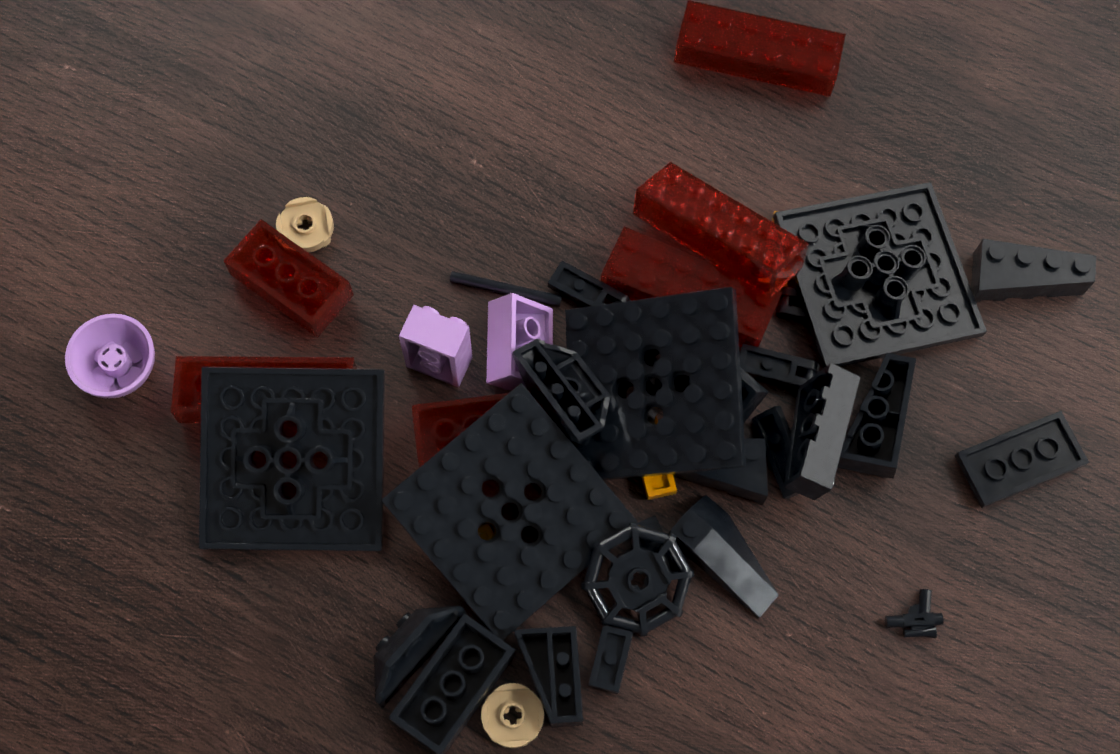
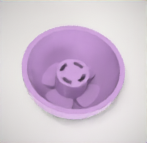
(102, 346)

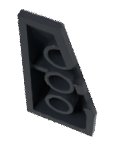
(718, 548)

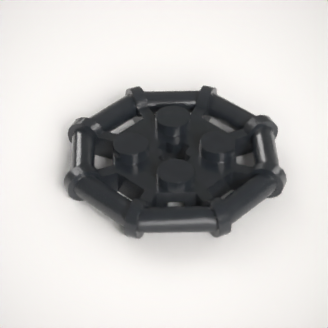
(621, 573)

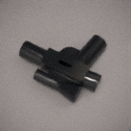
(918, 619)

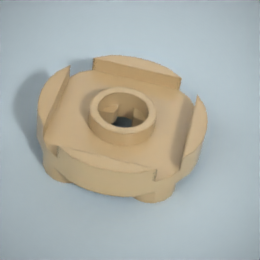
(316, 214)
(498, 704)

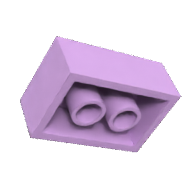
(436, 345)

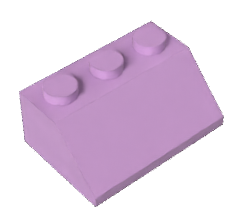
(512, 324)

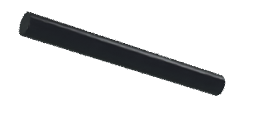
(505, 288)

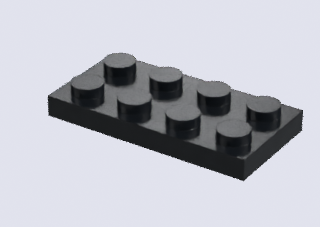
(1021, 459)

